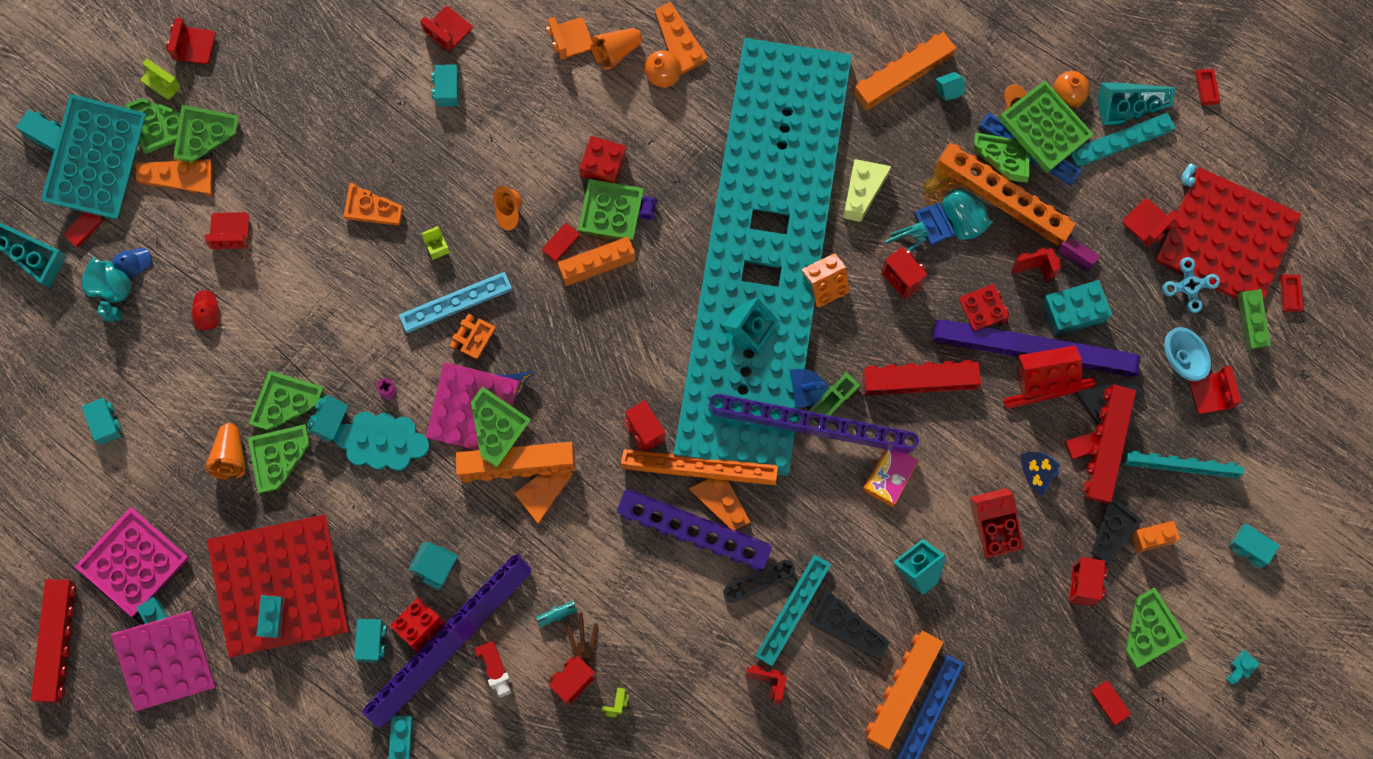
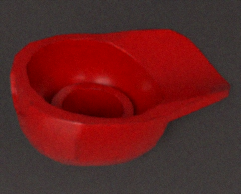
(210, 318)

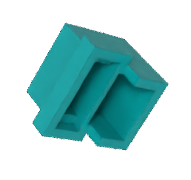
(432, 564)

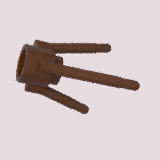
(583, 649)

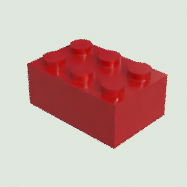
(1050, 372)

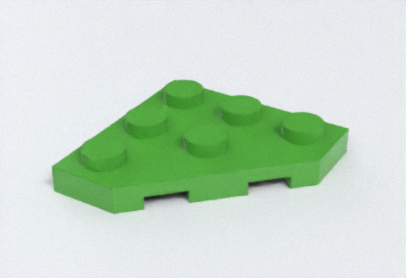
(159, 125)
(202, 132)
(1004, 155)
(283, 400)
(496, 426)
(276, 456)
(1151, 629)

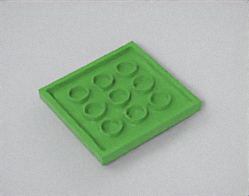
(1045, 126)

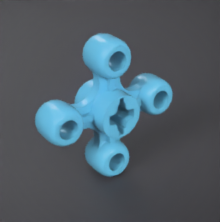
(1192, 294)

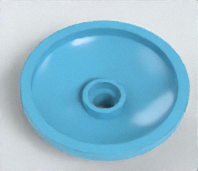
(1187, 354)

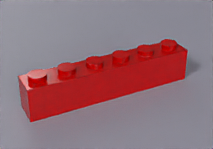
(921, 378)
(1109, 444)
(53, 641)

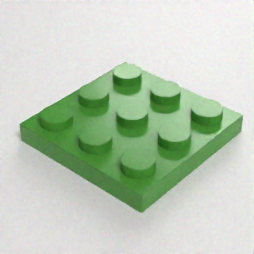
(610, 210)

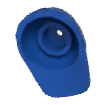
(134, 261)

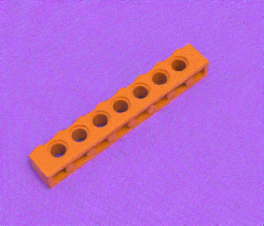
(995, 195)

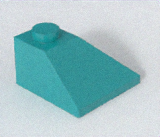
(751, 323)
(921, 566)

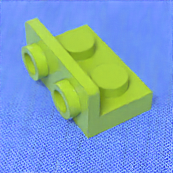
(159, 80)

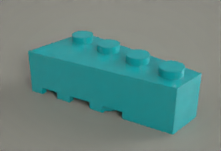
(32, 255)

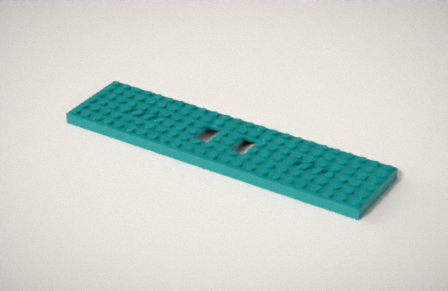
(776, 181)

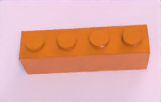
(596, 261)

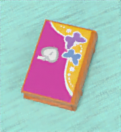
(890, 476)

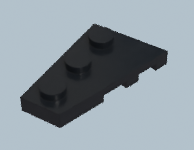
(1093, 397)
(1114, 531)

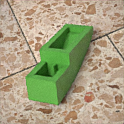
(836, 396)

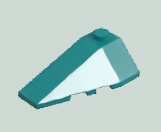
(1127, 101)

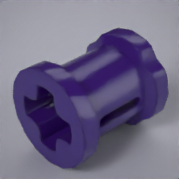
(648, 208)

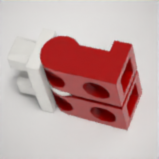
(495, 669)

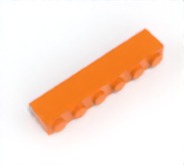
(904, 71)
(519, 461)
(904, 690)

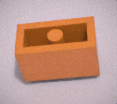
(1155, 537)

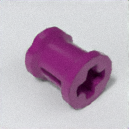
(381, 388)

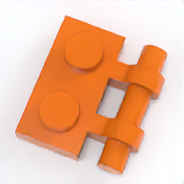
(476, 341)

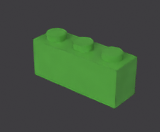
(1253, 319)

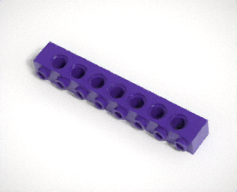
(632, 498)

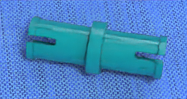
(556, 614)

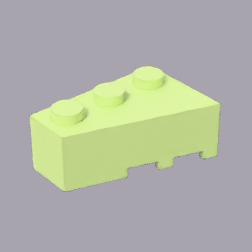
(863, 187)

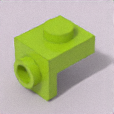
(435, 243)
(620, 701)

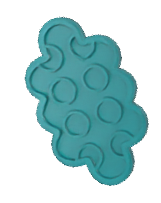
(381, 441)

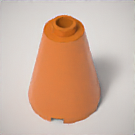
(614, 46)
(226, 454)

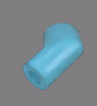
(1186, 177)

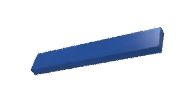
(1064, 170)
(931, 708)

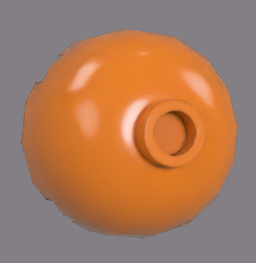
(662, 68)
(1072, 88)

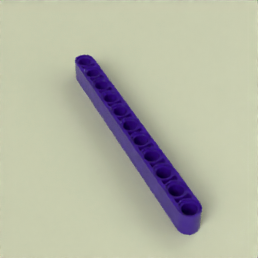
(1018, 344)
(821, 419)
(446, 641)

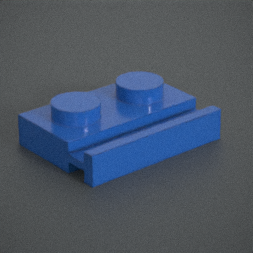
(935, 223)

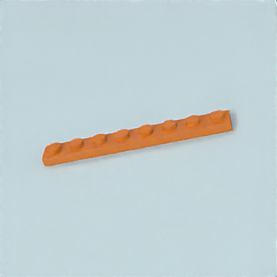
(699, 467)

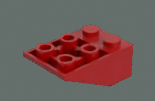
(997, 522)

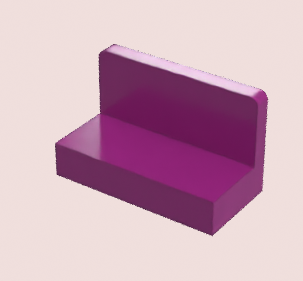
(1078, 254)

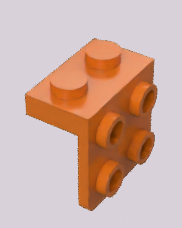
(569, 37)
(827, 279)

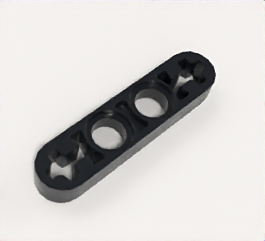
(760, 583)

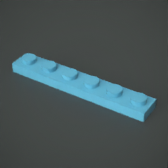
(455, 302)

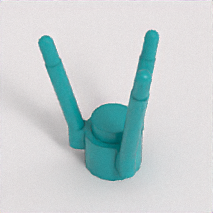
(917, 230)

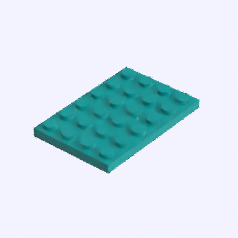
(93, 157)

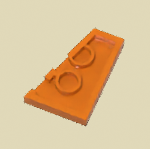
(368, 207)
(541, 492)
(722, 501)

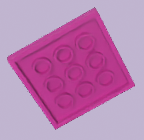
(452, 410)
(132, 562)
(163, 660)

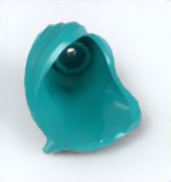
(966, 213)
(105, 281)

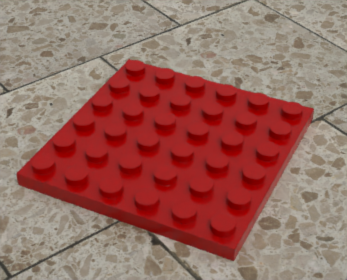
(1229, 235)
(280, 561)

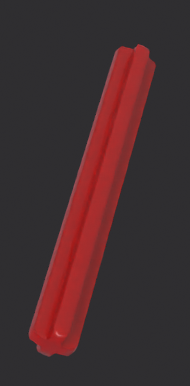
(1019, 400)

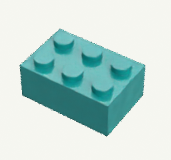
(1076, 308)

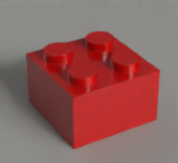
(602, 160)
(904, 272)
(644, 426)
(1087, 581)
(572, 680)

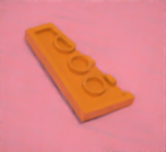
(679, 38)
(177, 175)

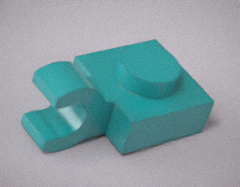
(108, 312)
(1243, 667)

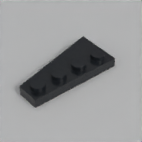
(843, 624)

